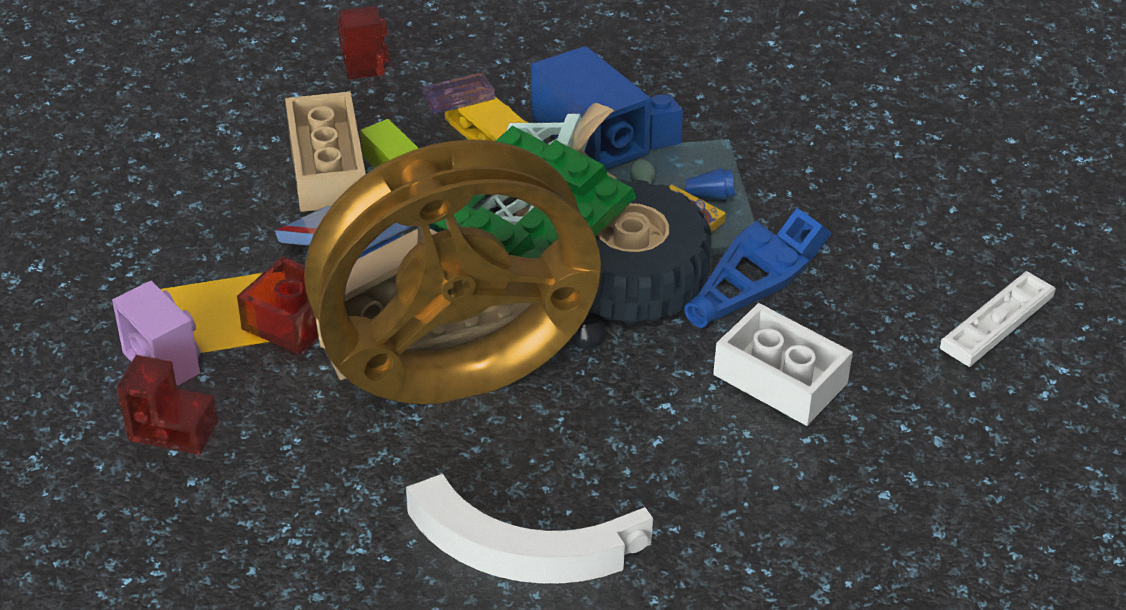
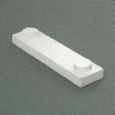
(997, 318)

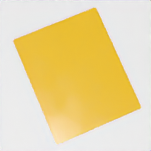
(216, 312)

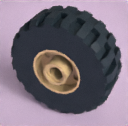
(652, 256)

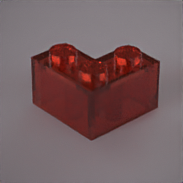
(362, 42)
(160, 412)

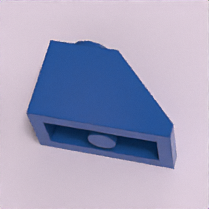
(665, 122)

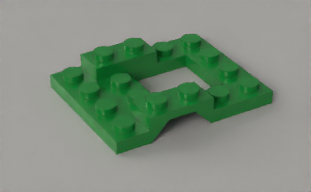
(596, 194)

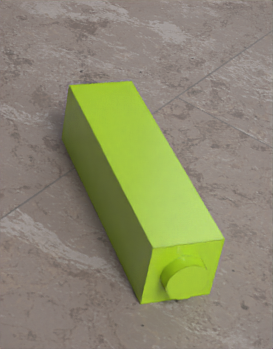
(384, 142)

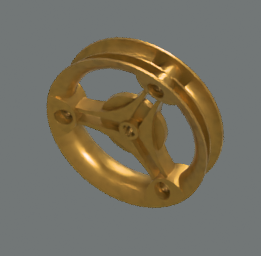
(451, 273)

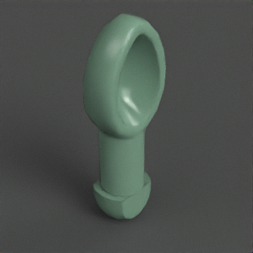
(642, 170)

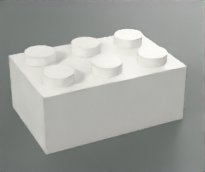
(782, 363)

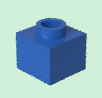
(804, 234)

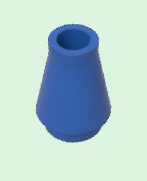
(712, 185)

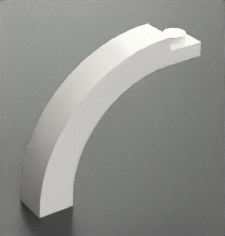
(520, 551)

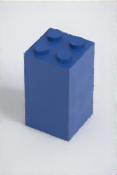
(575, 82)

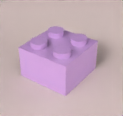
(157, 328)

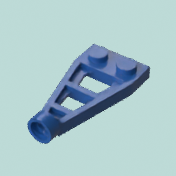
(764, 250)

